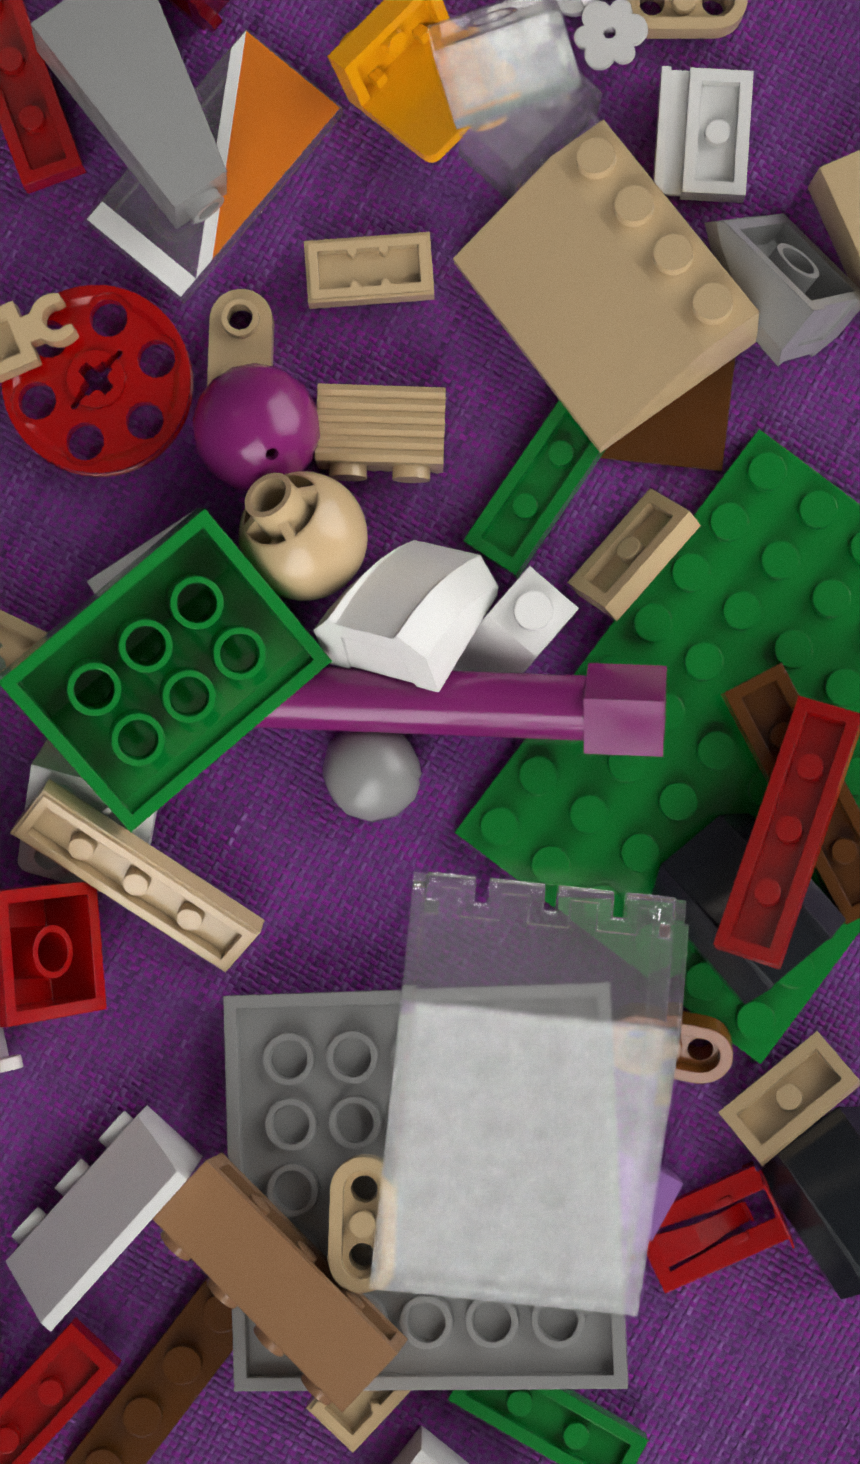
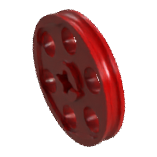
(129, 390)

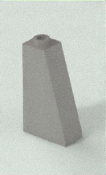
(138, 94)

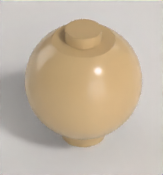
(303, 534)

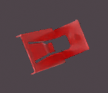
(686, 1241)

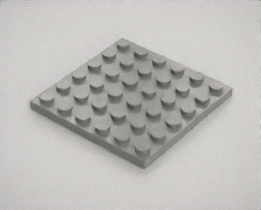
(300, 1101)

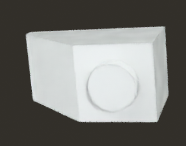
(517, 627)

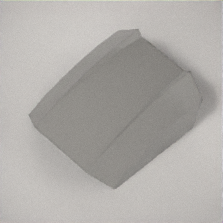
(790, 281)

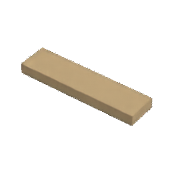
(137, 875)

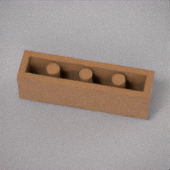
(278, 1281)

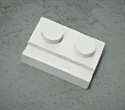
(703, 133)

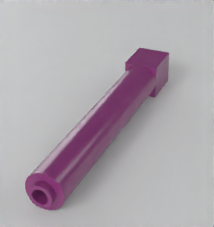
(610, 708)

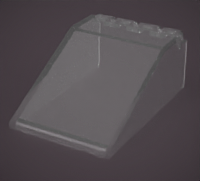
(528, 1093)

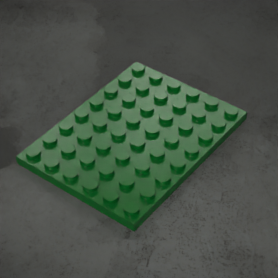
(751, 589)

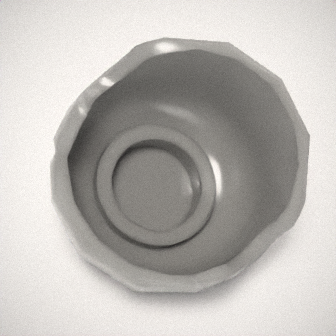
(371, 773)

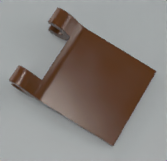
(686, 431)

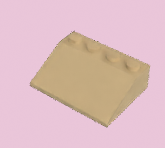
(607, 287)

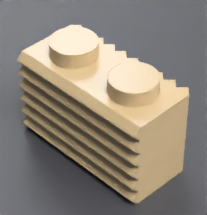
(380, 431)

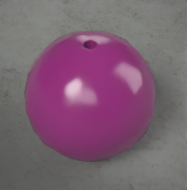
(255, 425)

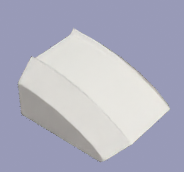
(410, 614)

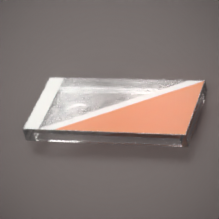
(264, 128)

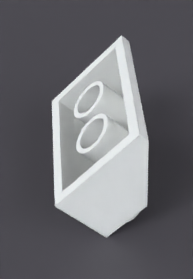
(99, 1212)

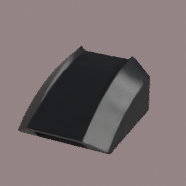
(704, 877)
(820, 1195)

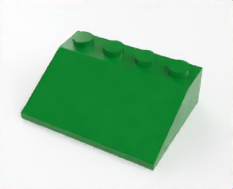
(164, 668)

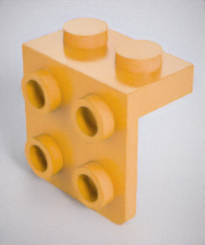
(394, 77)

